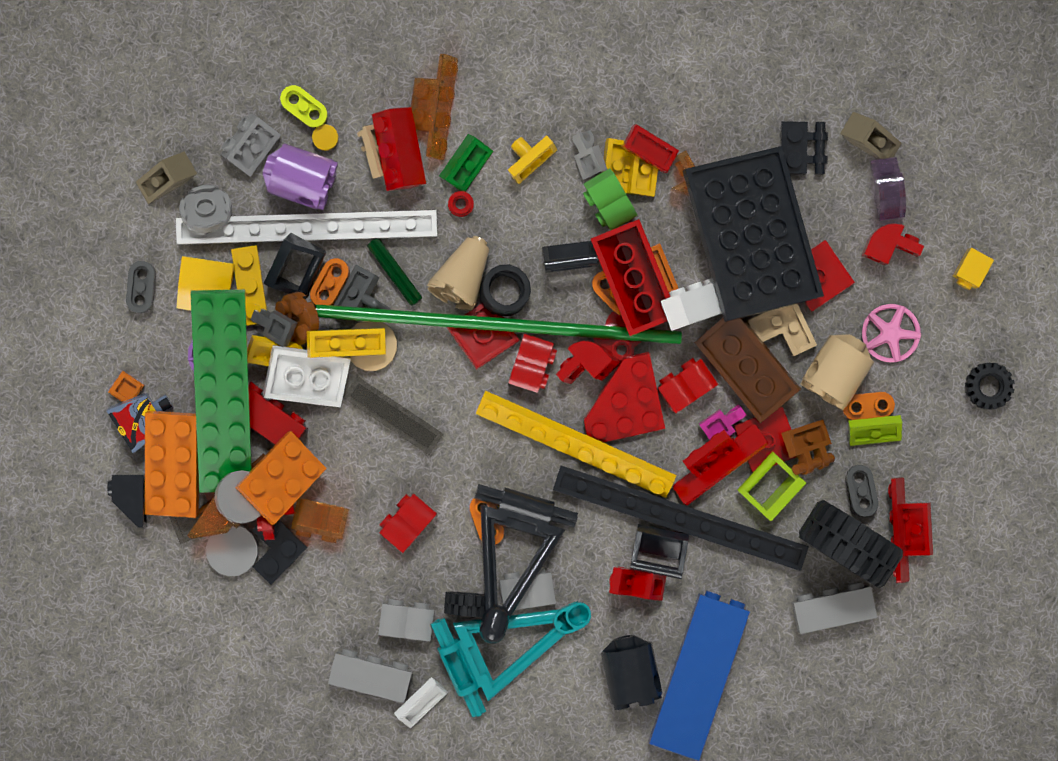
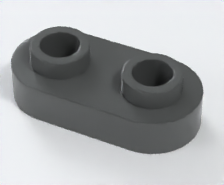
(139, 286)
(861, 490)

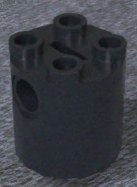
(631, 672)

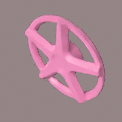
(891, 332)

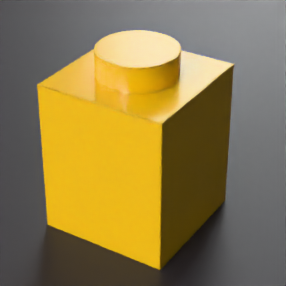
(972, 269)

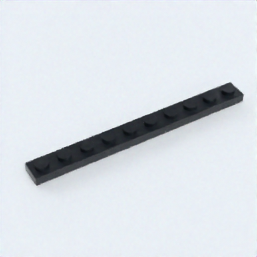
(680, 518)

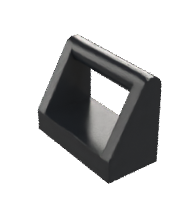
(289, 244)
(569, 256)
(660, 543)

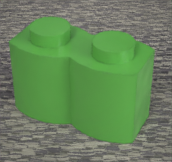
(609, 199)

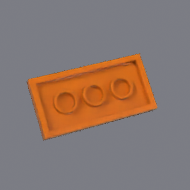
(171, 464)

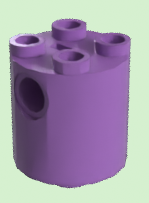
(299, 176)

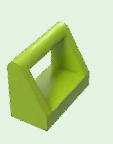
(781, 495)

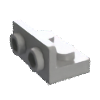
(249, 143)

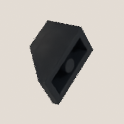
(129, 496)

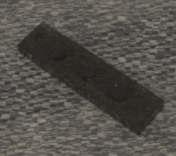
(393, 415)

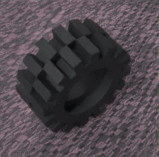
(1005, 385)
(464, 604)

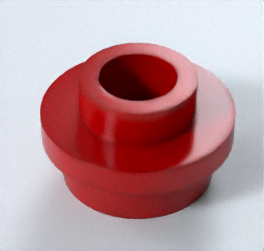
(452, 203)

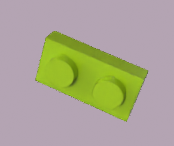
(875, 430)

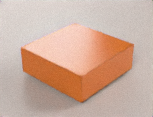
(126, 387)

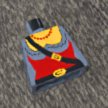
(130, 417)

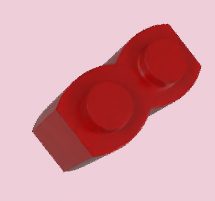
(531, 363)
(687, 385)
(407, 522)

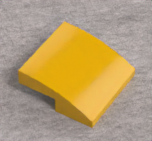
(632, 172)
(202, 275)

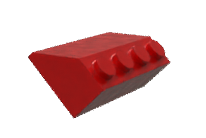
(632, 276)

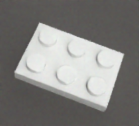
(305, 379)

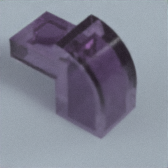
(889, 188)

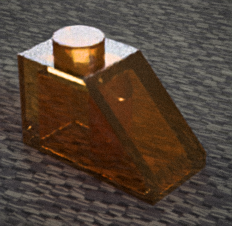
(211, 523)

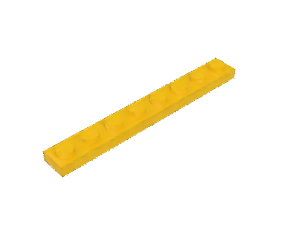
(575, 444)

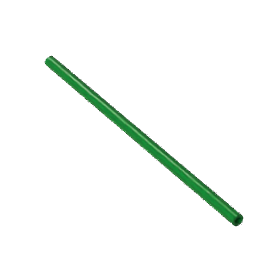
(495, 324)

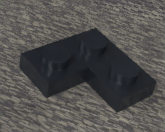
(282, 552)

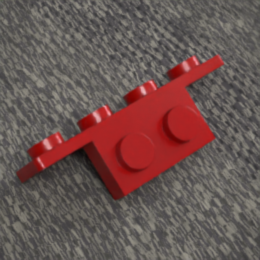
(717, 460)
(911, 528)

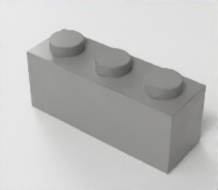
(834, 608)
(370, 675)

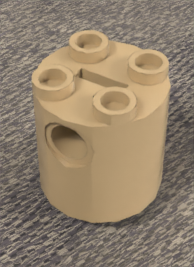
(838, 369)

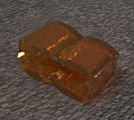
(319, 519)

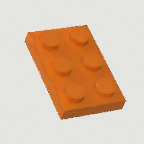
(280, 478)

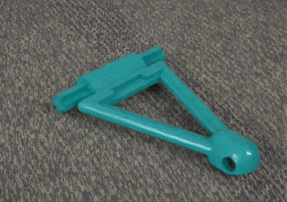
(468, 667)

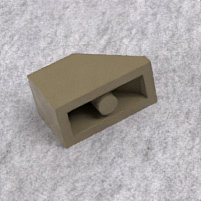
(870, 136)
(166, 177)

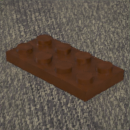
(748, 367)

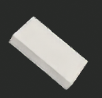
(421, 702)

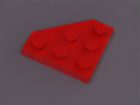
(627, 402)

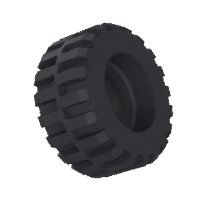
(851, 543)

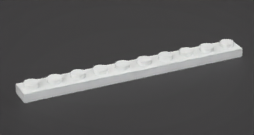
(316, 227)

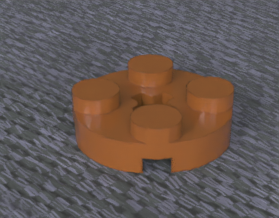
(302, 312)

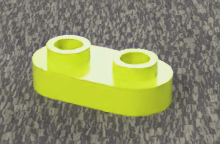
(304, 106)

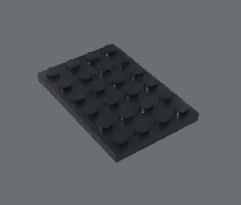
(753, 233)

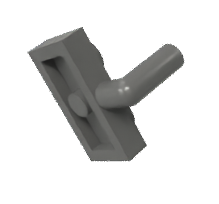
(358, 289)

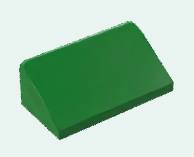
(466, 163)

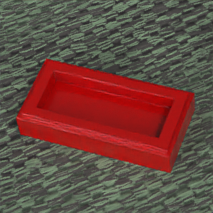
(650, 148)

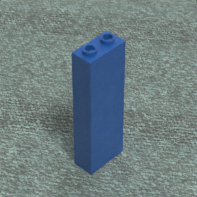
(699, 675)

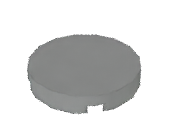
(205, 209)
(232, 502)
(232, 551)

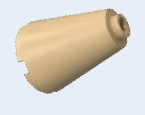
(461, 274)

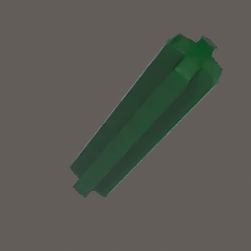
(394, 271)

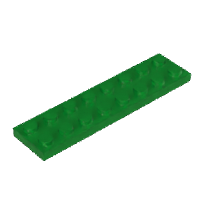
(220, 384)

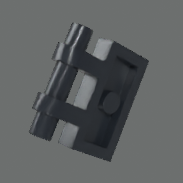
(794, 144)

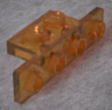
(433, 104)

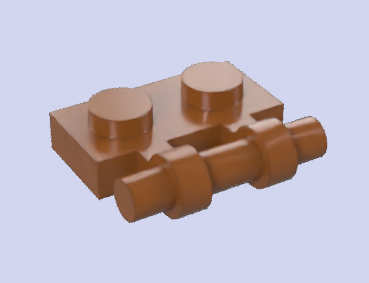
(805, 439)

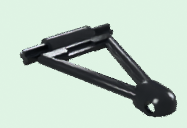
(524, 514)

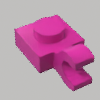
(718, 421)

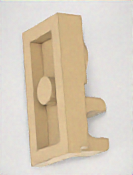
(371, 148)

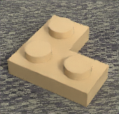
(787, 321)

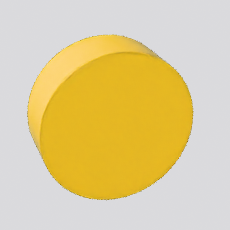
(325, 137)

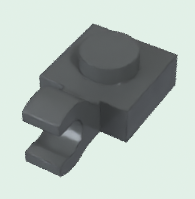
(277, 326)

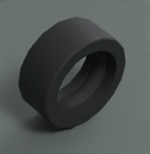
(511, 272)

